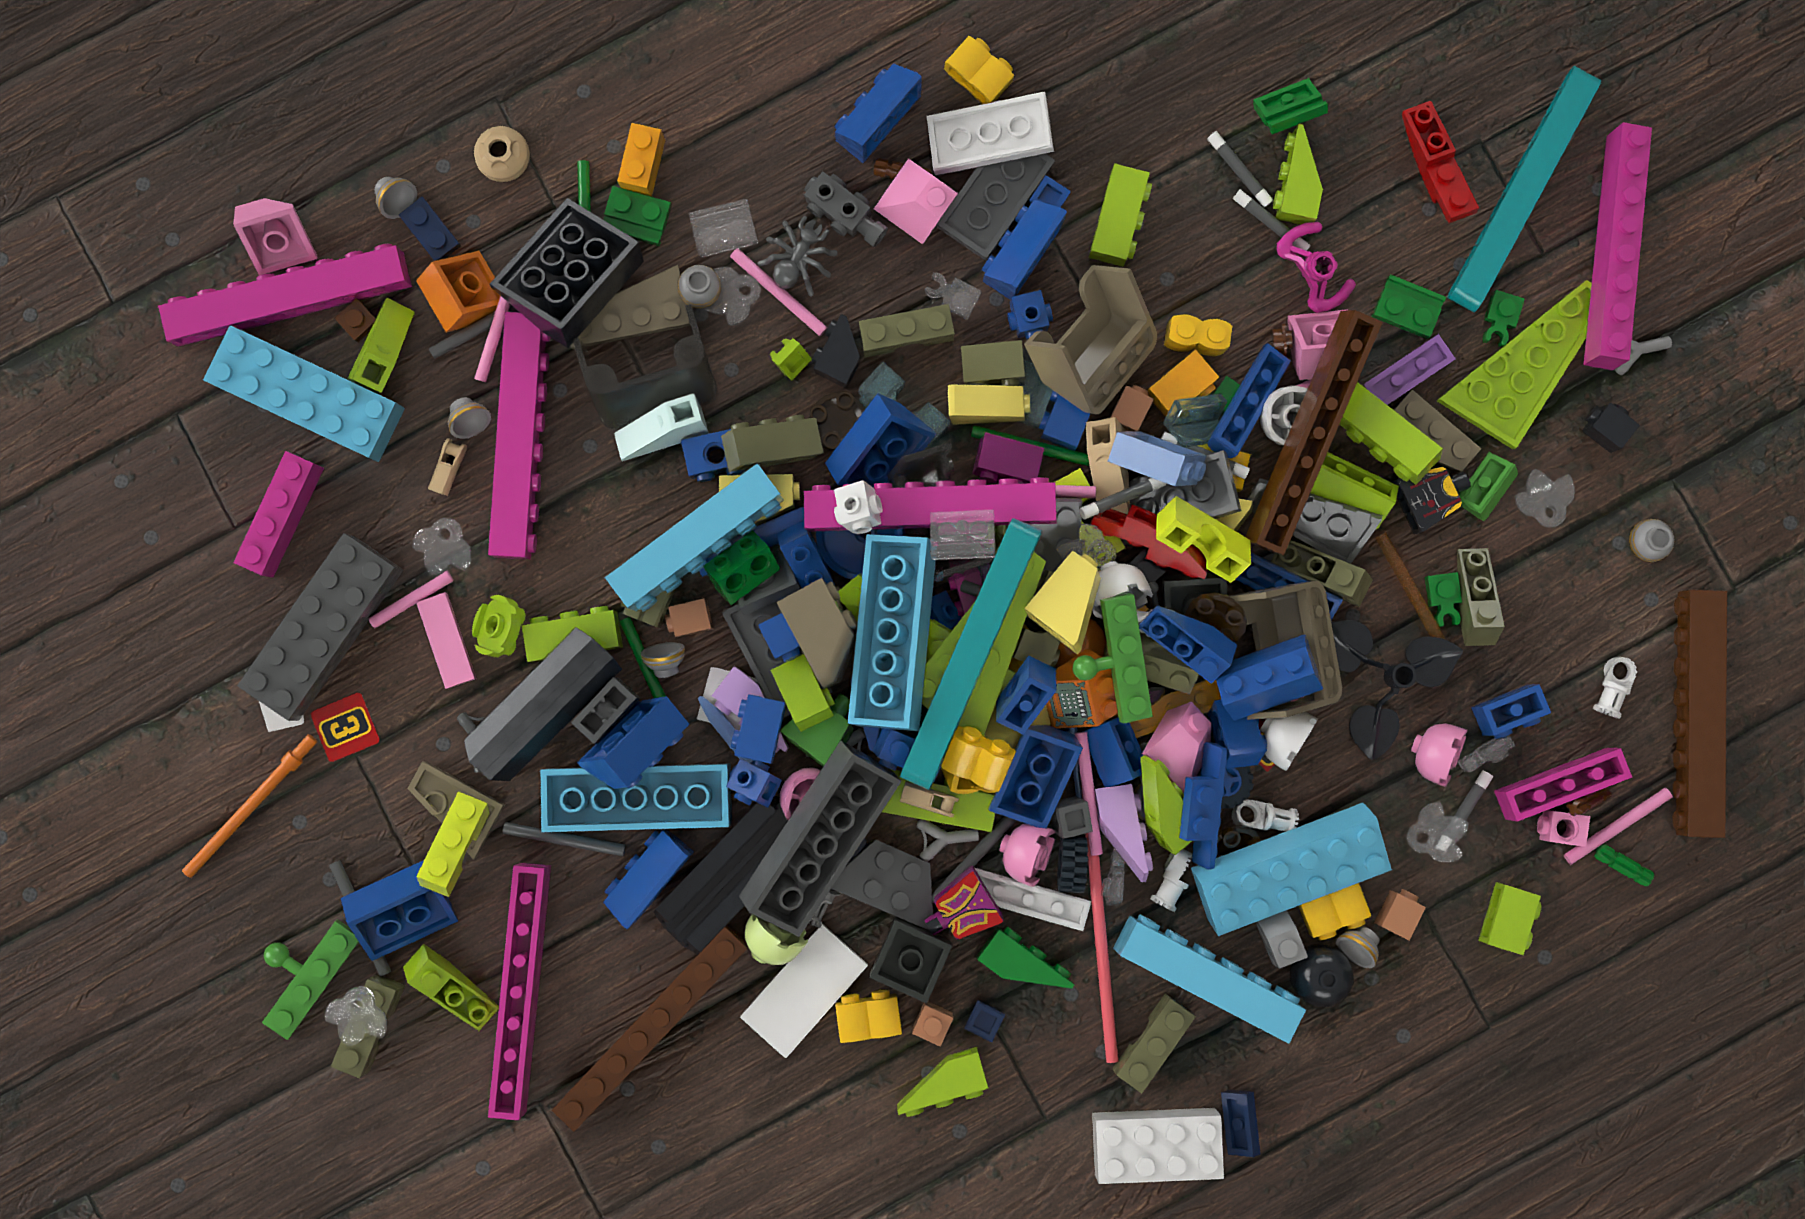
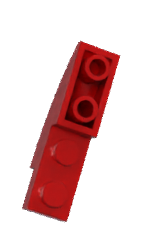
(1436, 162)
(1140, 530)

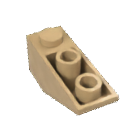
(1105, 475)

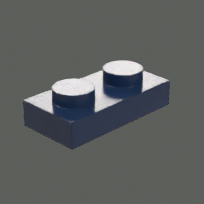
(429, 230)
(1240, 1123)

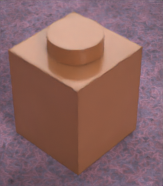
(1132, 407)
(689, 618)
(1400, 913)
(932, 1023)

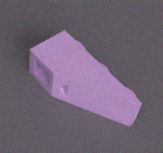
(734, 689)
(1120, 824)

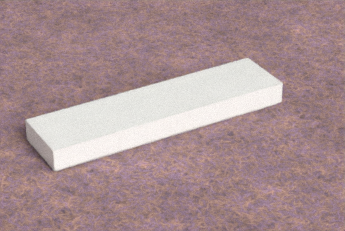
(1036, 900)

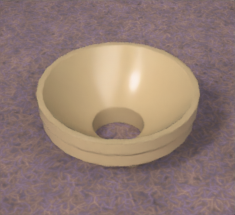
(507, 166)

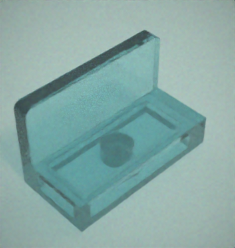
(1038, 393)
(1194, 419)

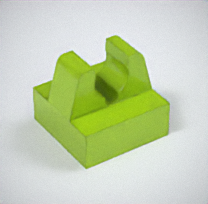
(791, 358)

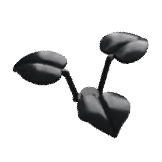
(1429, 665)

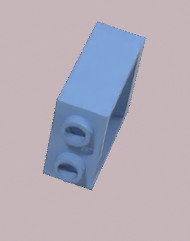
(1157, 458)

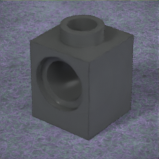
(1071, 817)

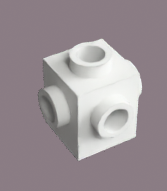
(857, 507)

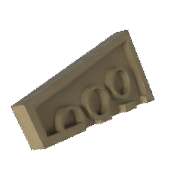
(640, 311)

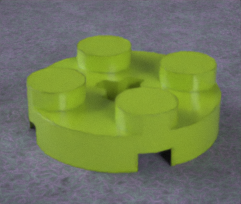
(508, 618)

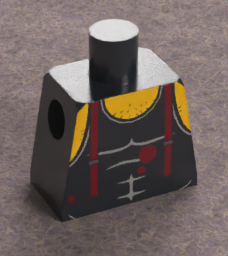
(1431, 497)

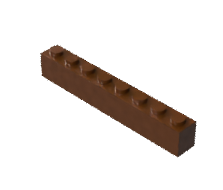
(1313, 431)
(1700, 713)
(650, 1027)

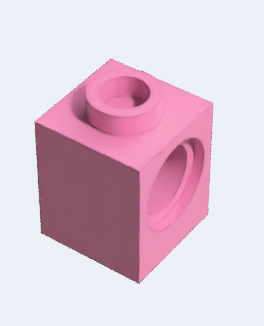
(1576, 828)

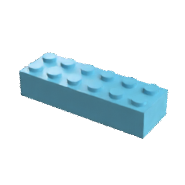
(304, 393)
(695, 539)
(892, 633)
(661, 800)
(1292, 868)
(1214, 981)

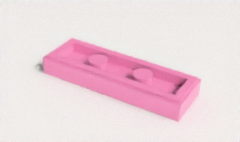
(446, 640)

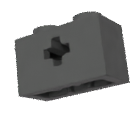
(605, 709)

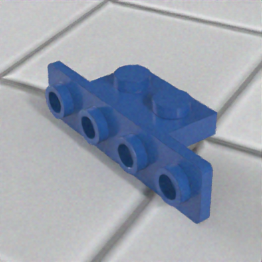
(1203, 806)

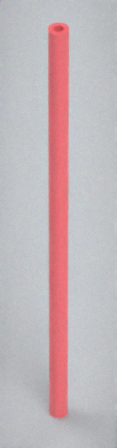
(1102, 956)

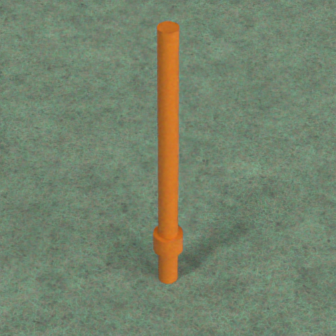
(290, 762)

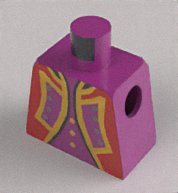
(964, 907)

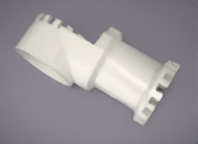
(1615, 689)
(1266, 816)
(1172, 886)

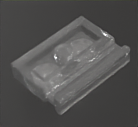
(723, 228)
(962, 534)

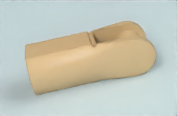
(444, 472)
(922, 798)

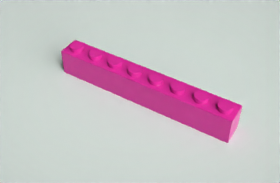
(1618, 247)
(284, 295)
(518, 439)
(912, 505)
(519, 991)

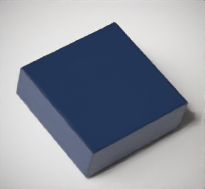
(984, 1020)

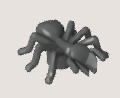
(795, 258)

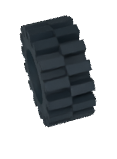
(1072, 864)

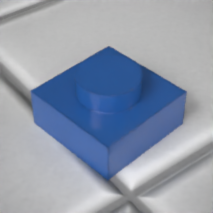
(1050, 193)

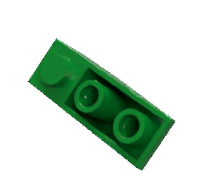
(1016, 962)

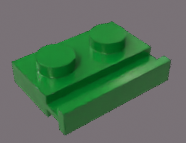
(1290, 106)
(637, 215)
(1408, 306)

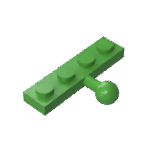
(1124, 659)
(309, 978)

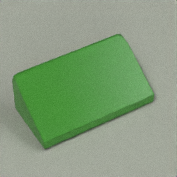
(1488, 485)

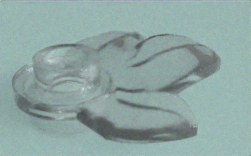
(730, 300)
(1543, 494)
(1091, 543)
(443, 551)
(1442, 832)
(356, 1020)

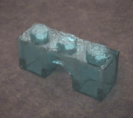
(889, 384)

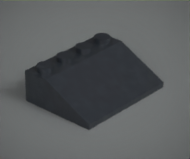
(568, 271)

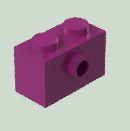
(1006, 459)

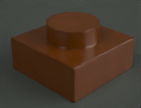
(356, 320)

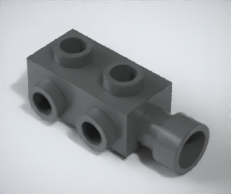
(834, 205)

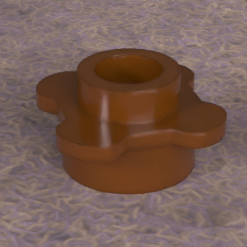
(1282, 340)

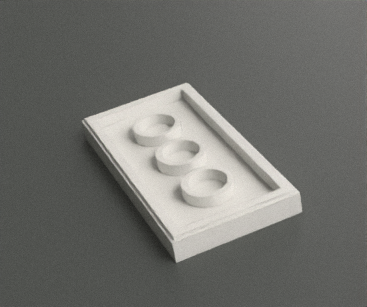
(990, 133)
(804, 991)

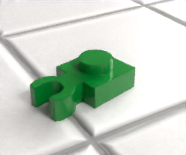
(1503, 314)
(1444, 592)

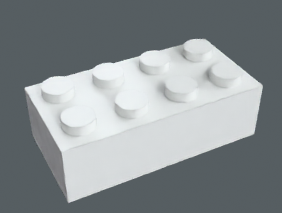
(1157, 1145)

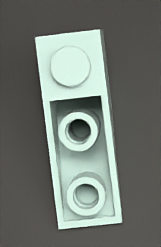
(662, 428)

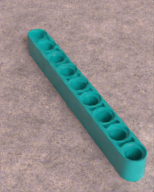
(1524, 189)
(971, 653)

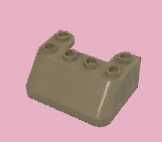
(1101, 345)
(1286, 614)
(821, 629)

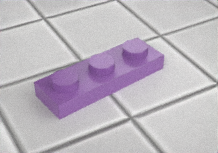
(1410, 370)

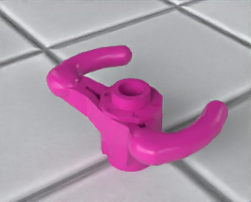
(1307, 267)

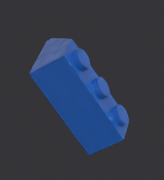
(878, 111)
(1023, 247)
(878, 443)
(1269, 678)
(635, 743)
(1037, 775)
(646, 877)
(395, 912)

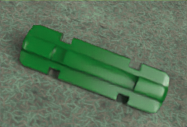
(1624, 865)

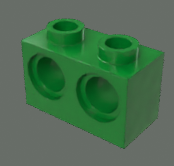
(741, 567)

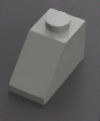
(1281, 939)

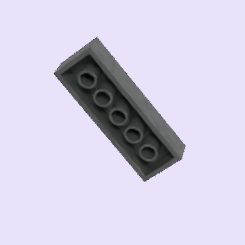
(320, 628)
(819, 839)

